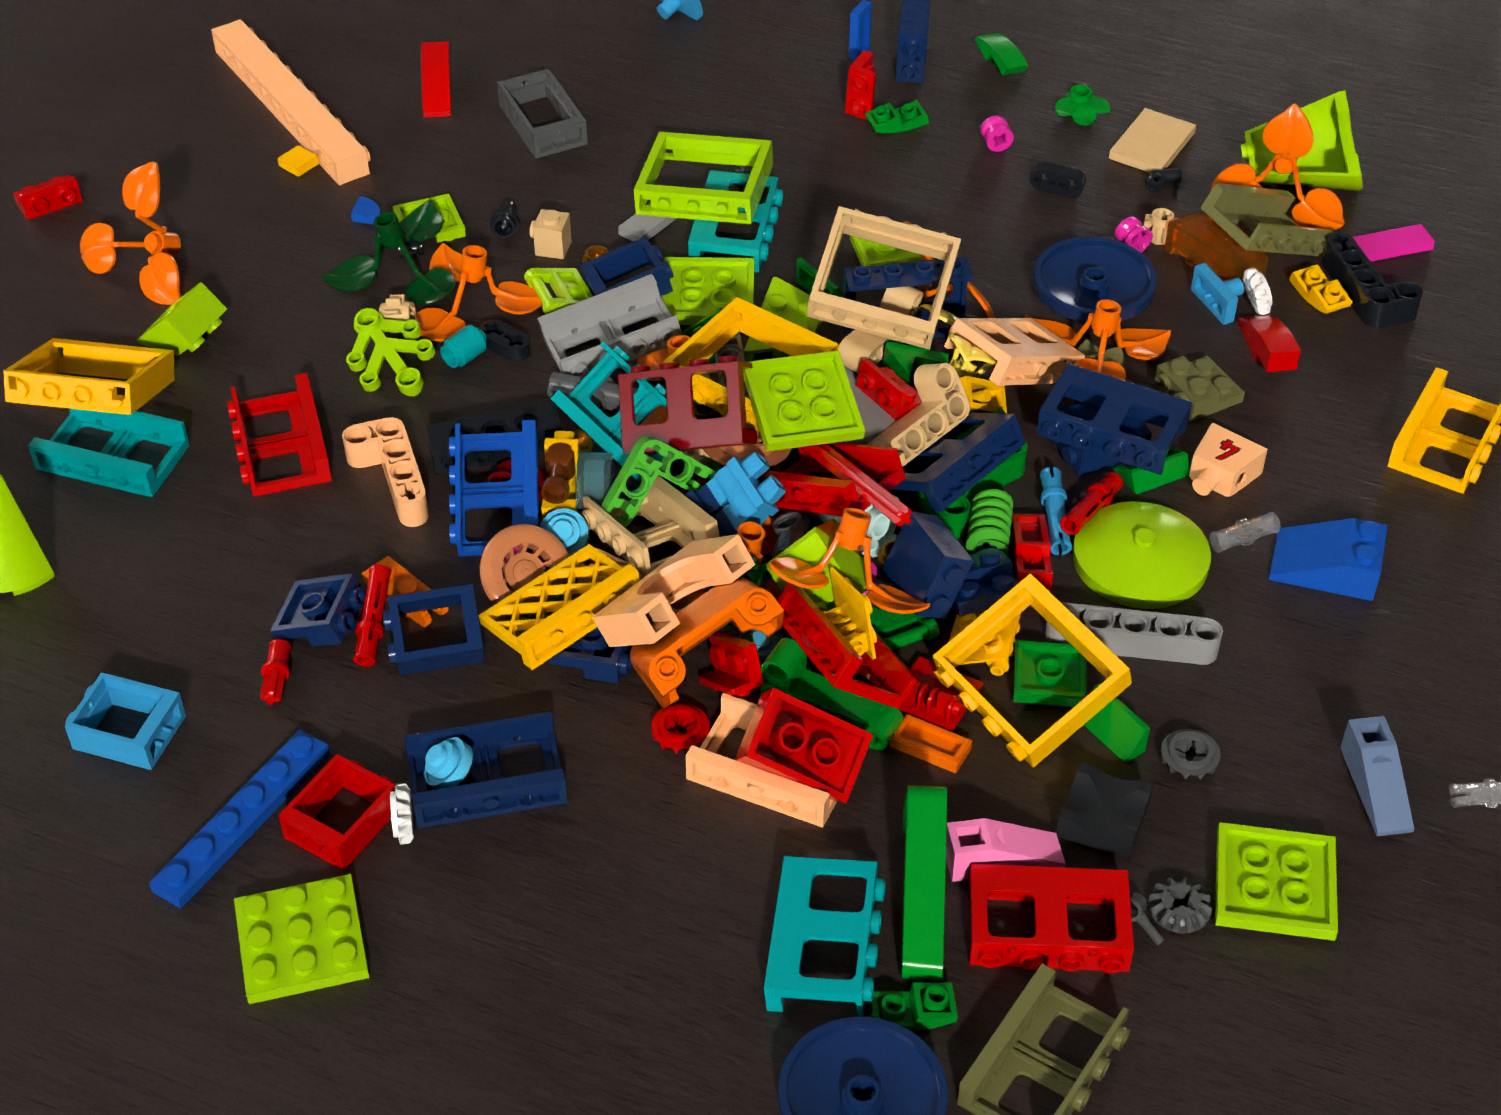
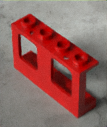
(303, 439)
(832, 494)
(838, 658)
(1051, 892)

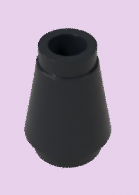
(505, 220)

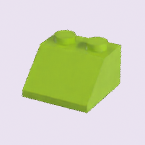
(185, 322)
(811, 550)

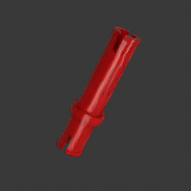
(1096, 497)
(370, 627)

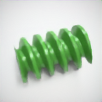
(990, 521)

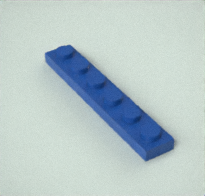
(239, 819)

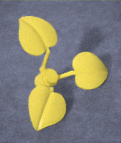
(964, 366)

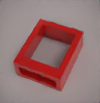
(319, 839)

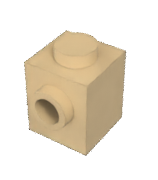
(551, 233)

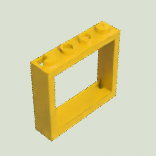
(756, 323)
(36, 380)
(995, 618)

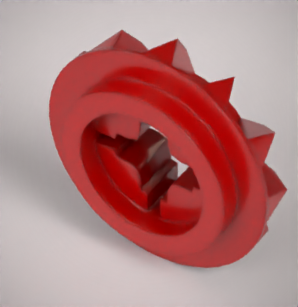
(687, 717)

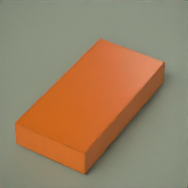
(931, 743)

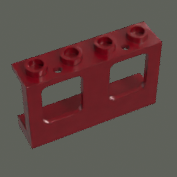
(682, 428)

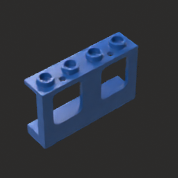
(518, 493)

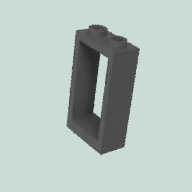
(552, 137)

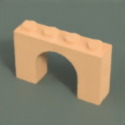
(644, 610)

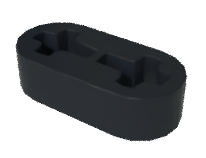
(1058, 179)
(506, 340)

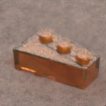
(1204, 241)

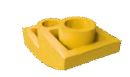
(1319, 291)

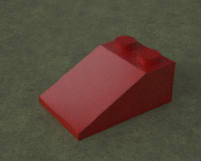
(804, 744)

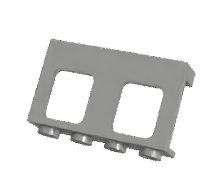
(604, 319)

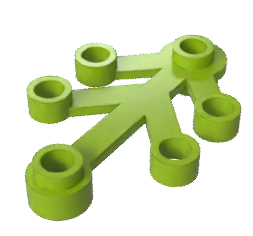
(371, 324)

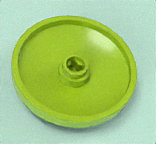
(1142, 555)

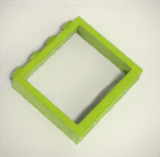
(699, 202)

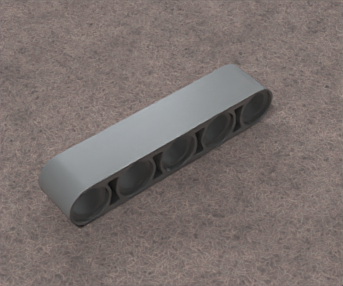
(1147, 633)

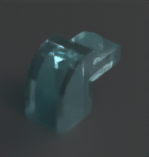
(594, 477)

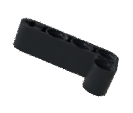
(1372, 298)

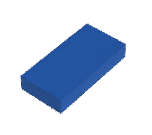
(860, 29)

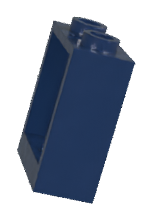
(913, 41)
(624, 261)
(437, 657)

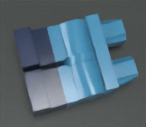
(738, 494)

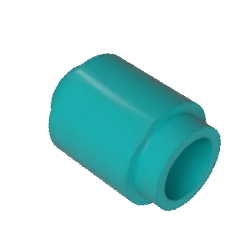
(463, 346)

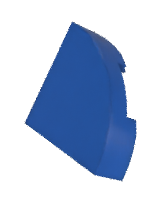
(365, 211)

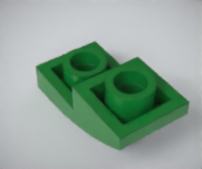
(1003, 52)
(890, 120)
(917, 1010)

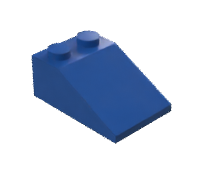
(1331, 556)

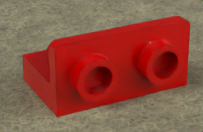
(861, 86)
(48, 196)
(887, 389)
(735, 665)

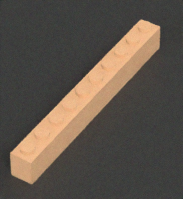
(291, 102)

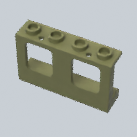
(1266, 216)
(1016, 1049)

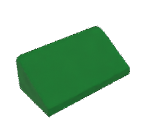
(806, 277)
(1141, 480)
(1120, 730)

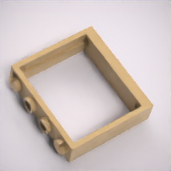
(869, 317)

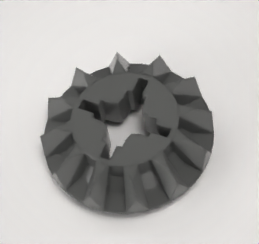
(1205, 751)
(1183, 918)

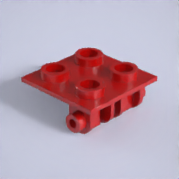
(932, 700)

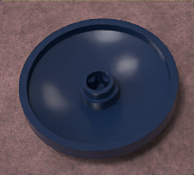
(1090, 269)
(862, 1070)

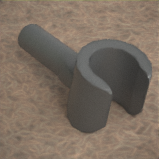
(1142, 919)

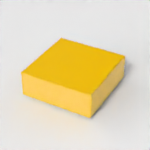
(298, 160)

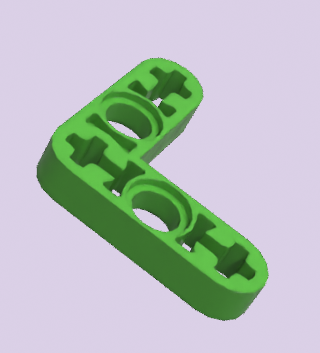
(649, 469)

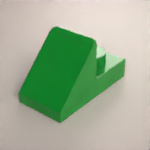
(906, 359)

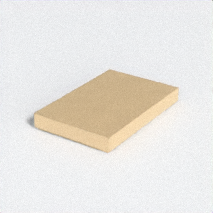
(1152, 141)

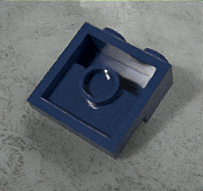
(986, 581)
(320, 610)
(596, 658)

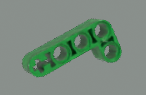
(957, 514)
(787, 672)

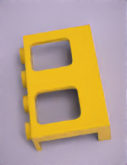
(1425, 430)

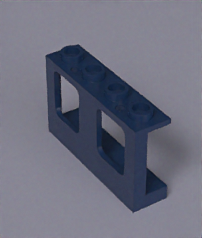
(912, 274)
(1116, 402)
(954, 465)
(489, 791)

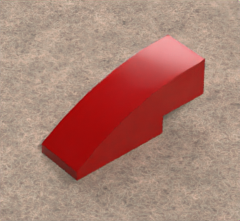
(436, 79)
(1270, 342)
(1031, 548)

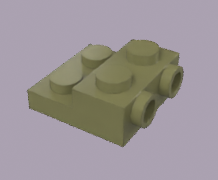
(1200, 383)

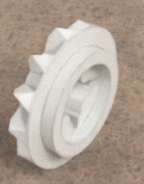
(1258, 291)
(402, 814)

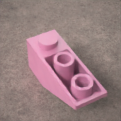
(998, 844)

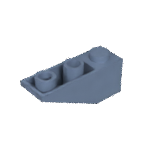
(1378, 774)

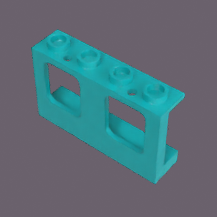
(703, 232)
(597, 424)
(110, 464)
(799, 923)

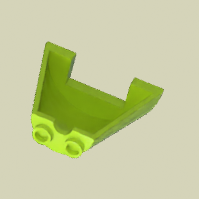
(1330, 161)
(21, 558)

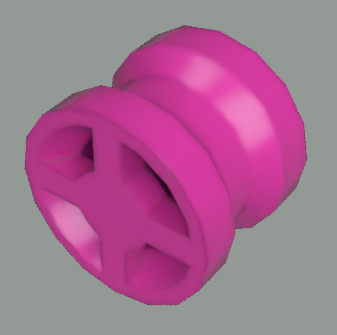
(996, 133)
(1133, 233)

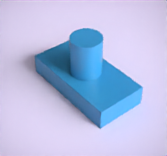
(689, 7)
(1216, 294)

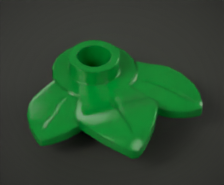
(1081, 105)

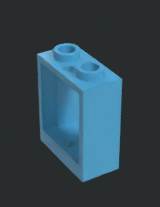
(150, 742)

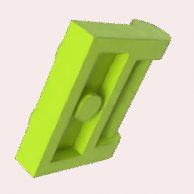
(565, 283)

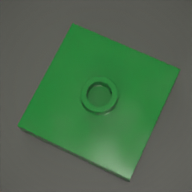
(1049, 674)

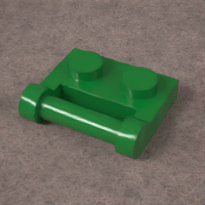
(890, 623)

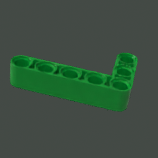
(924, 882)

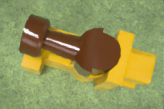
(561, 471)

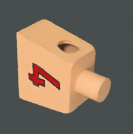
(1225, 462)

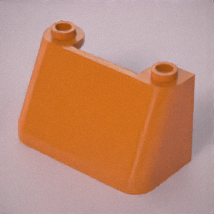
(740, 602)

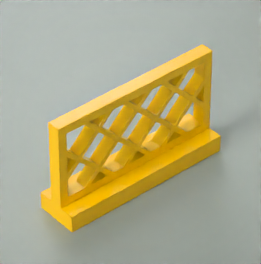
(571, 617)

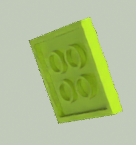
(706, 285)
(803, 401)
(1276, 881)
(300, 939)

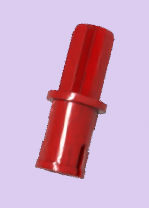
(275, 671)

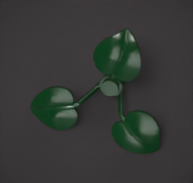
(420, 226)

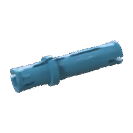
(1054, 500)

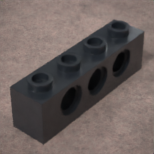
(498, 422)

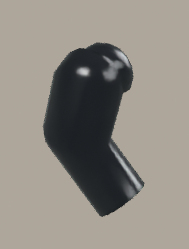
(1159, 178)

